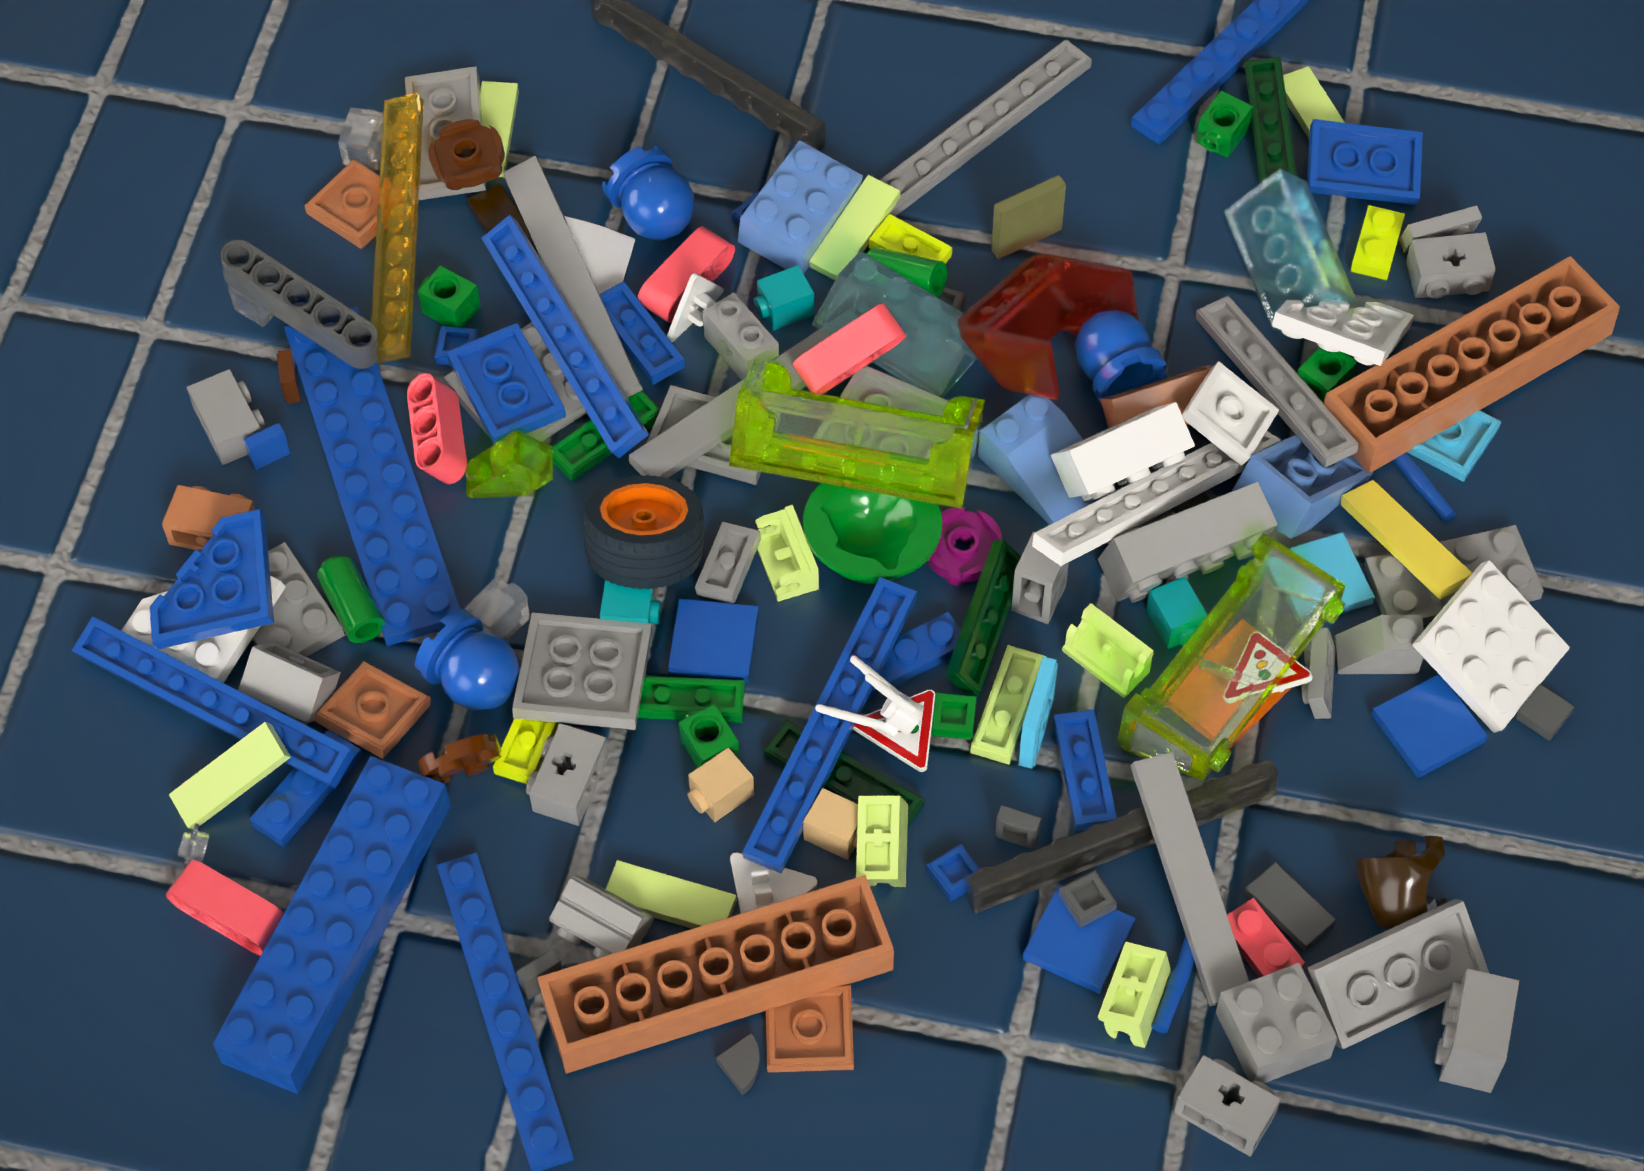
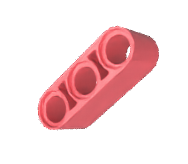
(699, 254)
(849, 349)
(436, 429)
(225, 906)

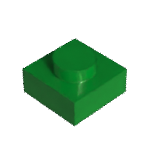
(953, 716)

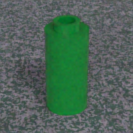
(922, 271)
(350, 599)

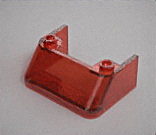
(1030, 306)

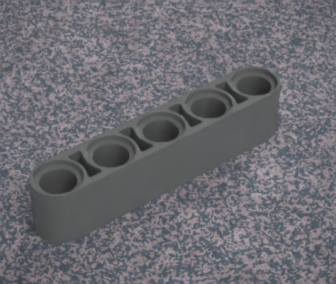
(307, 318)

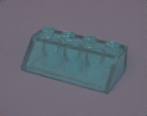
(1287, 245)
(931, 353)

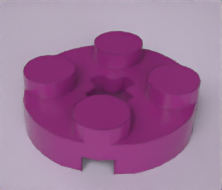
(963, 565)

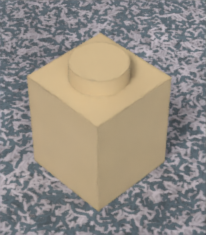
(720, 785)
(832, 824)

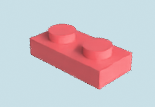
(1261, 941)

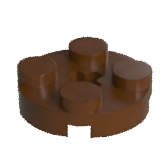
(469, 171)
(465, 755)

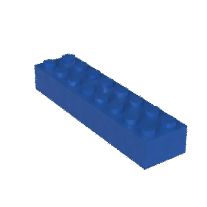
(332, 925)

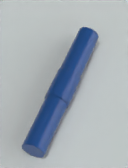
(1424, 487)
(1174, 989)

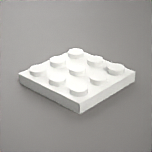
(1491, 646)

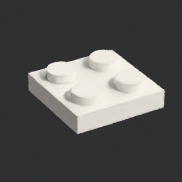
(1229, 413)

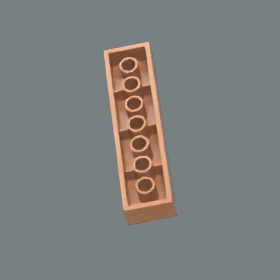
(1472, 362)
(716, 973)

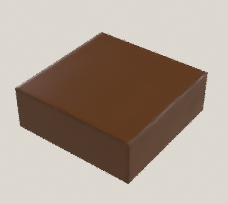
(288, 376)

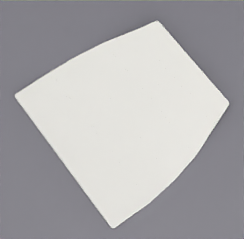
(603, 252)

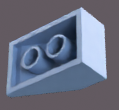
(1020, 450)
(1299, 485)

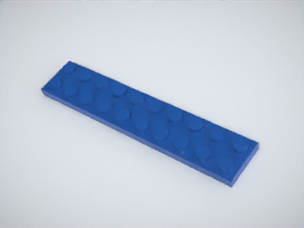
(376, 490)

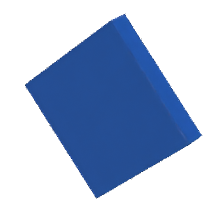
(713, 640)
(1429, 725)
(1078, 953)

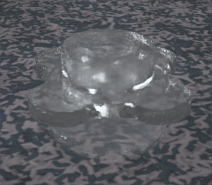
(193, 845)

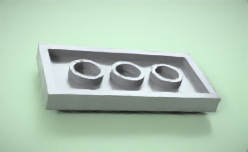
(447, 99)
(1403, 594)
(1397, 972)

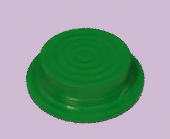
(870, 532)

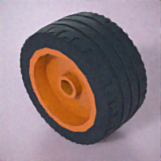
(644, 532)

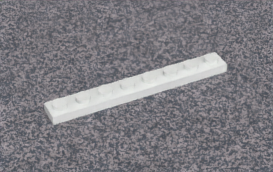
(1139, 502)

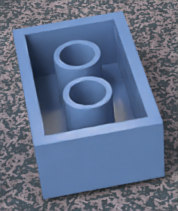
(798, 207)

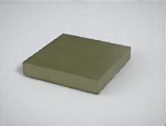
(1028, 216)

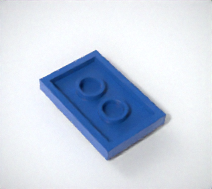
(1365, 162)
(506, 383)

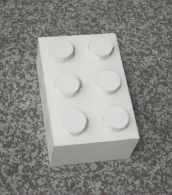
(1123, 452)

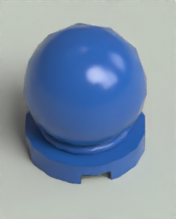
(650, 193)
(1117, 353)
(470, 663)

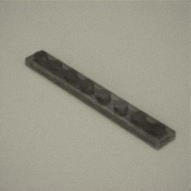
(711, 71)
(1113, 839)

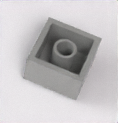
(1276, 1024)
(1476, 1030)

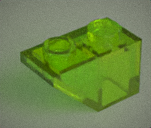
(510, 468)

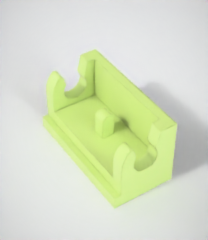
(786, 555)
(1108, 651)
(882, 839)
(1135, 992)

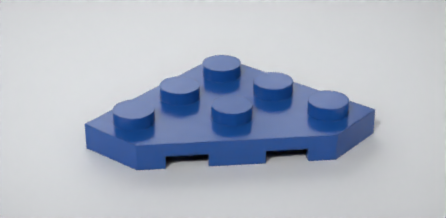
(219, 587)

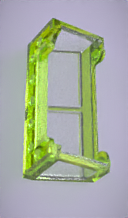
(854, 440)
(1232, 661)

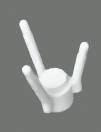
(899, 709)

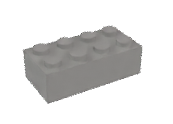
(1187, 543)

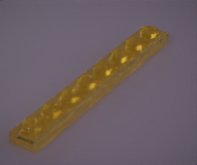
(397, 226)

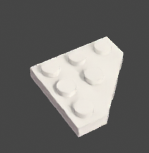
(1363, 332)
(211, 655)

